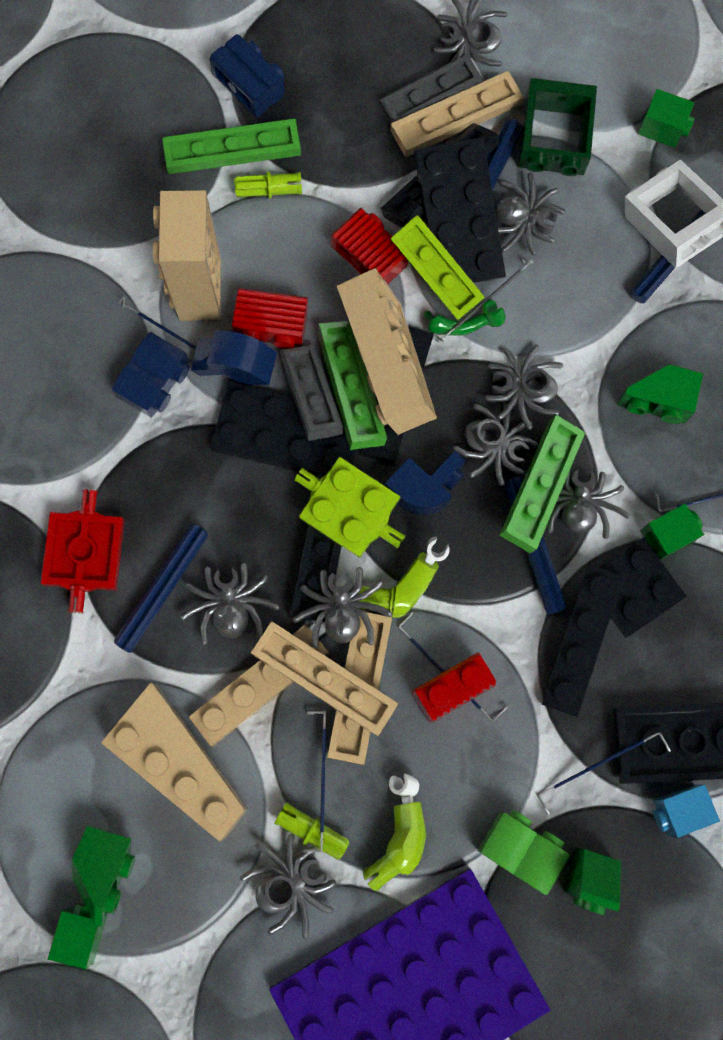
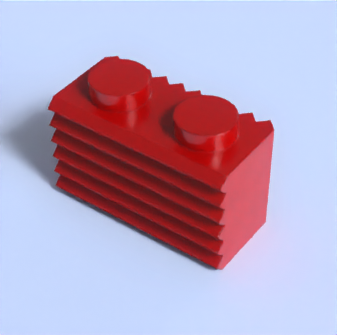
(368, 246)
(271, 317)
(454, 687)

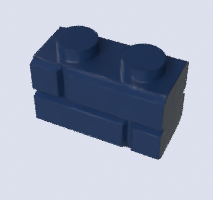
(247, 74)

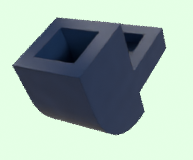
(235, 356)
(426, 493)

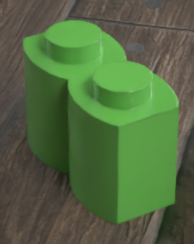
(524, 852)

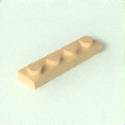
(457, 113)
(366, 661)
(324, 678)
(244, 696)

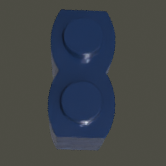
(151, 375)

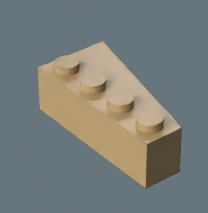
(387, 352)
(170, 758)

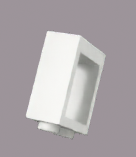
(692, 239)

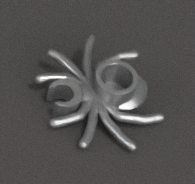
(471, 35)
(525, 215)
(524, 385)
(496, 443)
(582, 504)
(229, 604)
(342, 608)
(288, 886)

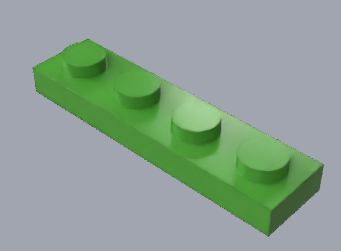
(231, 146)
(350, 386)
(542, 484)

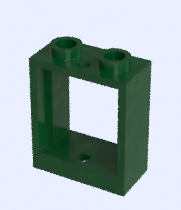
(560, 98)

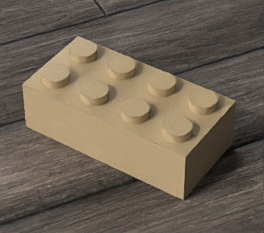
(188, 255)

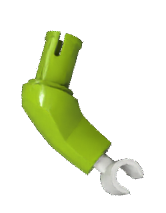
(412, 585)
(409, 839)

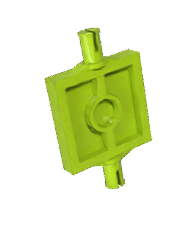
(349, 507)

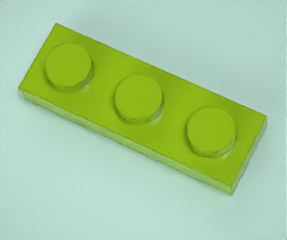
(437, 267)

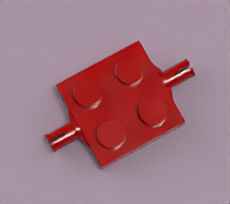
(83, 551)

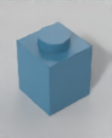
(685, 811)

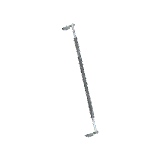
(488, 298)

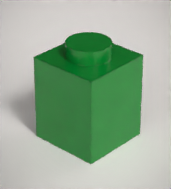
(667, 118)
(673, 531)
(76, 938)

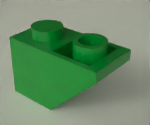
(665, 393)
(98, 870)
(594, 881)

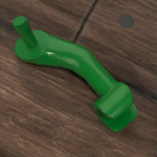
(490, 316)

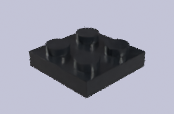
(645, 590)

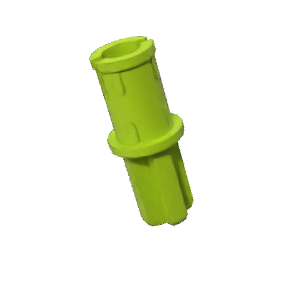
(268, 185)
(309, 830)

